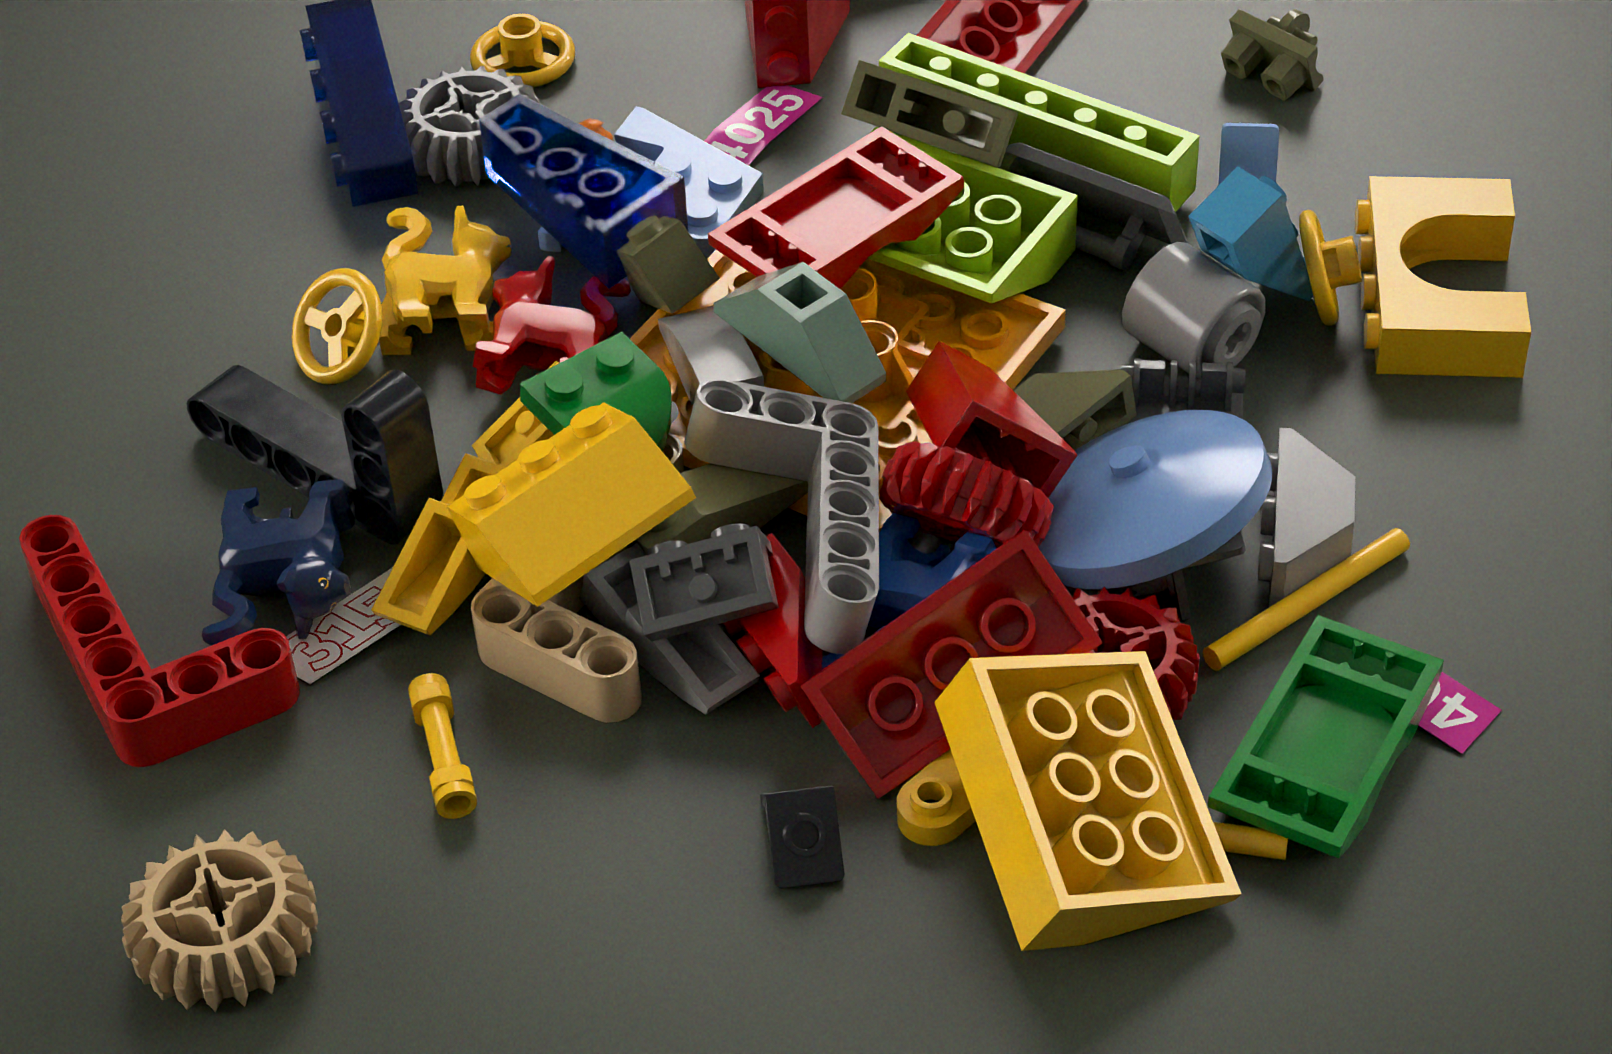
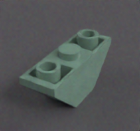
(807, 330)

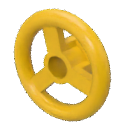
(522, 46)
(1328, 265)
(347, 329)

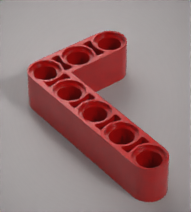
(144, 709)

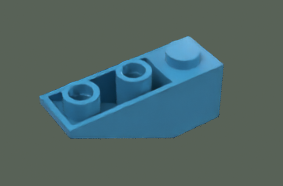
(1252, 234)

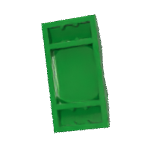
(1328, 736)

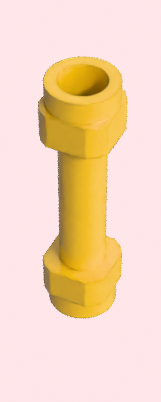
(450, 780)

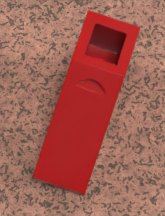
(778, 637)

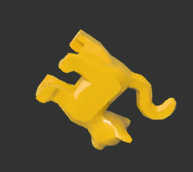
(439, 285)

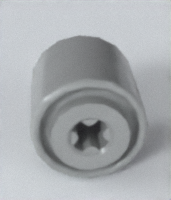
(1193, 309)

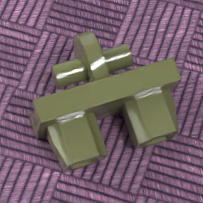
(1280, 46)

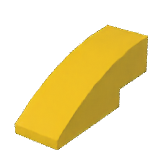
(435, 564)

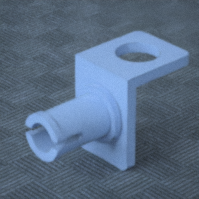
(1249, 147)

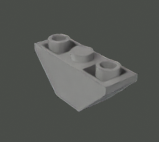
(1307, 516)

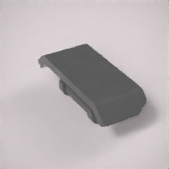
(1105, 197)

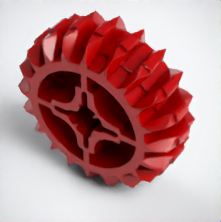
(962, 495)
(1141, 625)

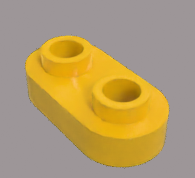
(940, 821)

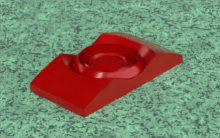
(842, 210)

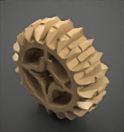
(175, 928)

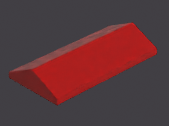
(999, 30)
(886, 687)

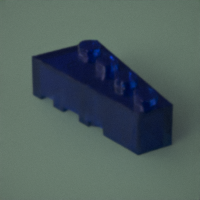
(359, 101)
(577, 182)

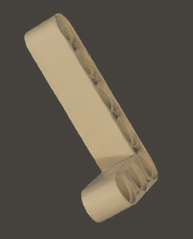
(559, 649)

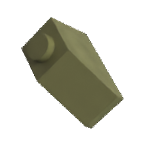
(665, 264)
(1080, 402)

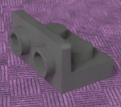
(704, 582)

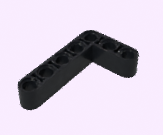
(378, 448)

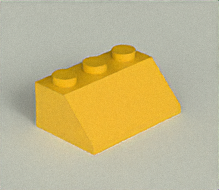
(569, 503)

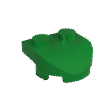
(606, 373)

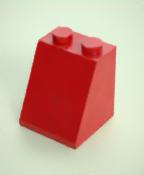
(792, 37)

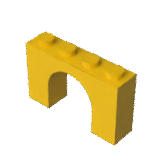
(1426, 326)

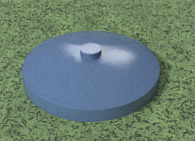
(1155, 498)

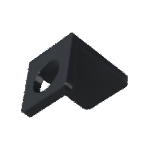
(804, 836)

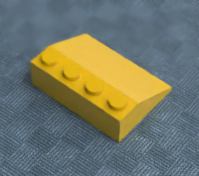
(1082, 795)

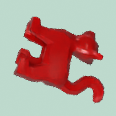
(536, 333)

